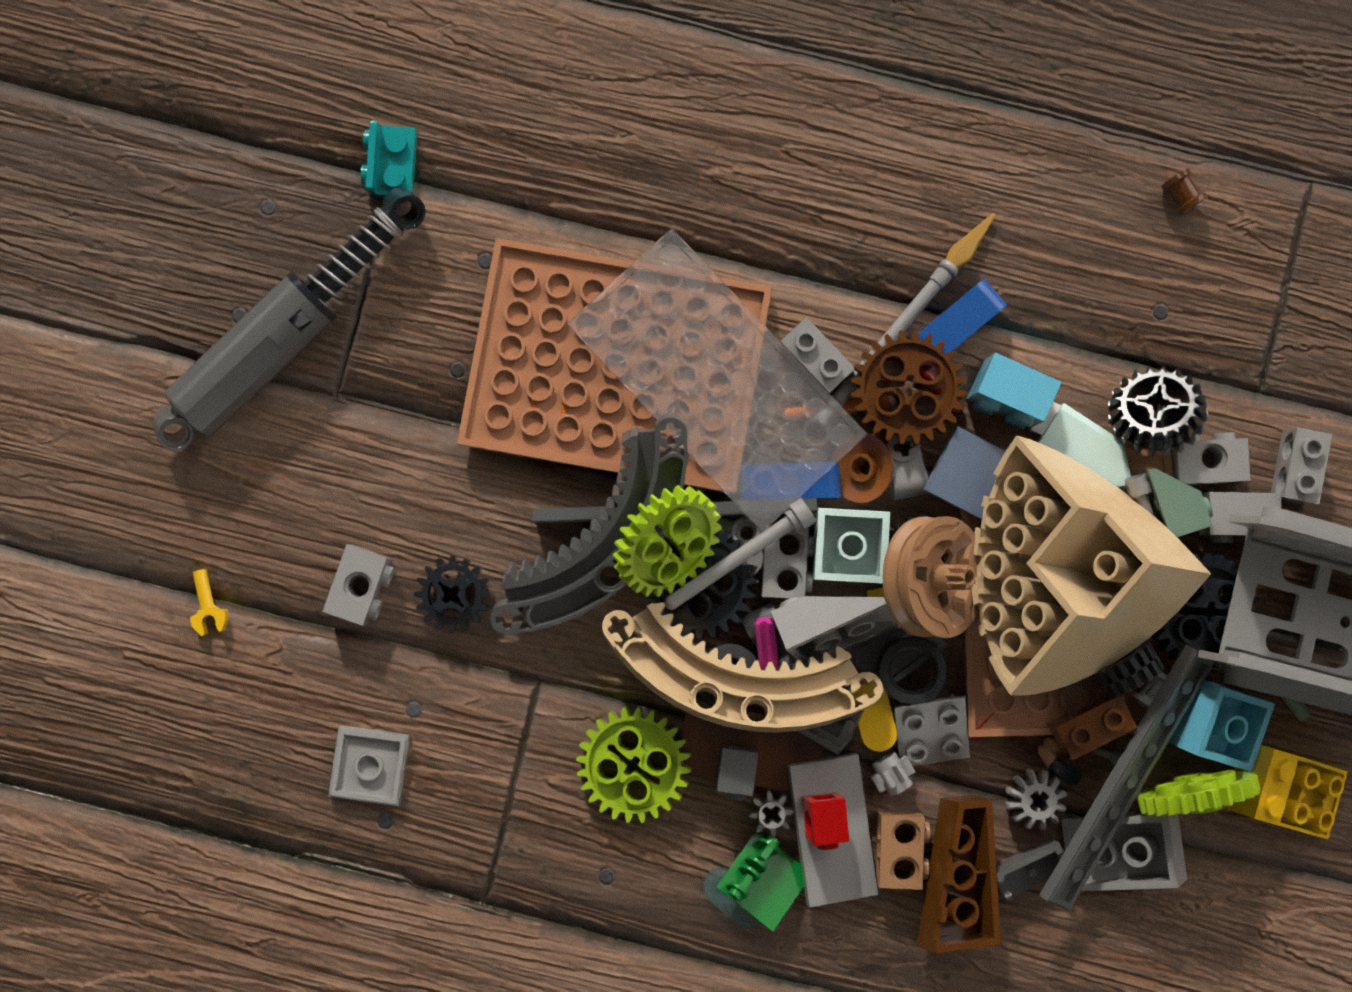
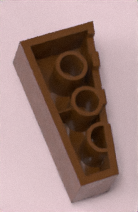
(962, 882)

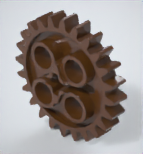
(911, 355)

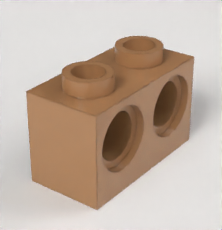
(891, 850)

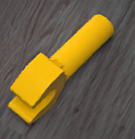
(207, 606)

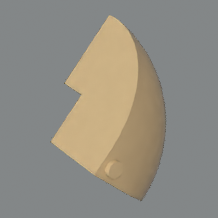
(1070, 571)

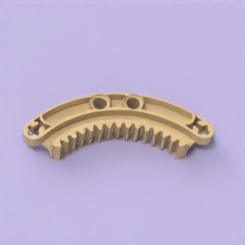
(790, 698)

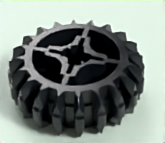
(1177, 423)

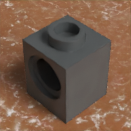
(737, 771)

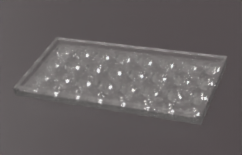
(702, 354)

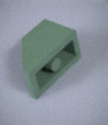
(1177, 504)

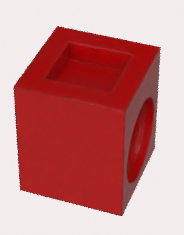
(825, 820)

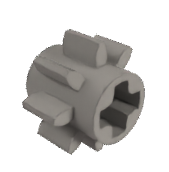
(892, 774)
(771, 823)

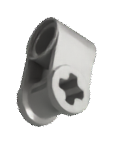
(909, 471)

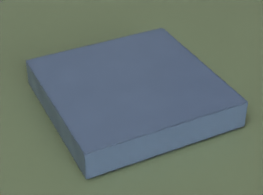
(965, 471)

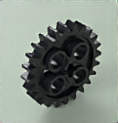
(733, 599)
(1202, 626)

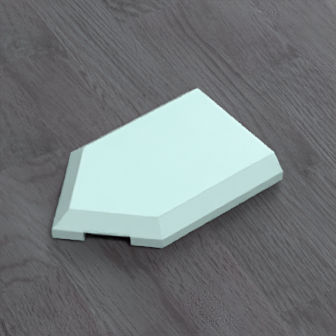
(1088, 444)

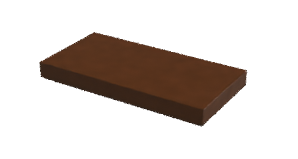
(773, 748)

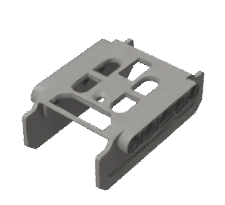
(1315, 614)

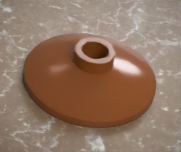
(855, 482)

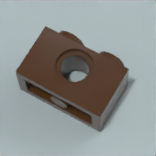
(1091, 726)

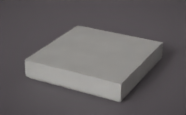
(369, 765)

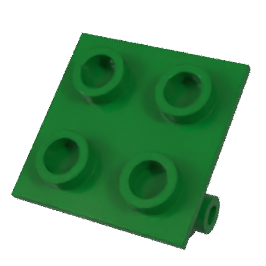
(763, 880)

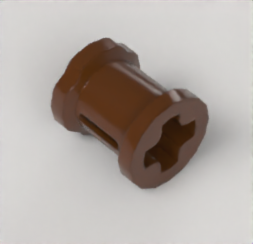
(1184, 191)

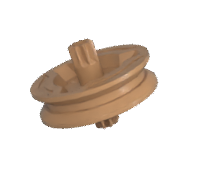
(917, 576)

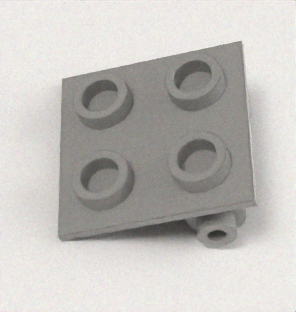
(932, 730)

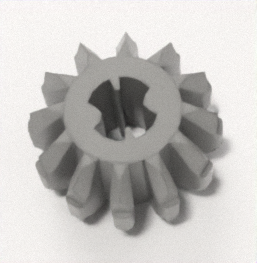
(1023, 800)

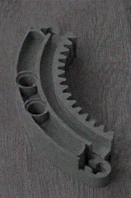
(574, 578)

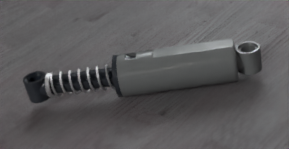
(275, 330)

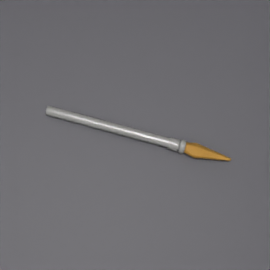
(958, 256)

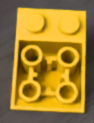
(1294, 792)

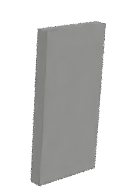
(849, 869)

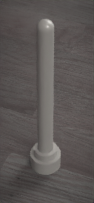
(796, 517)

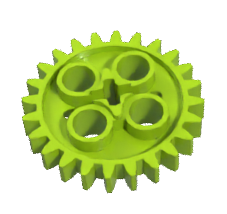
(647, 559)
(652, 737)
(1198, 793)

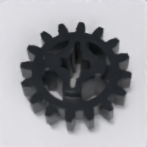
(441, 605)

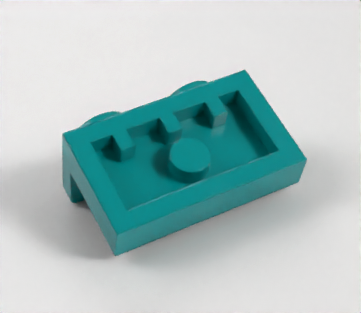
(389, 158)

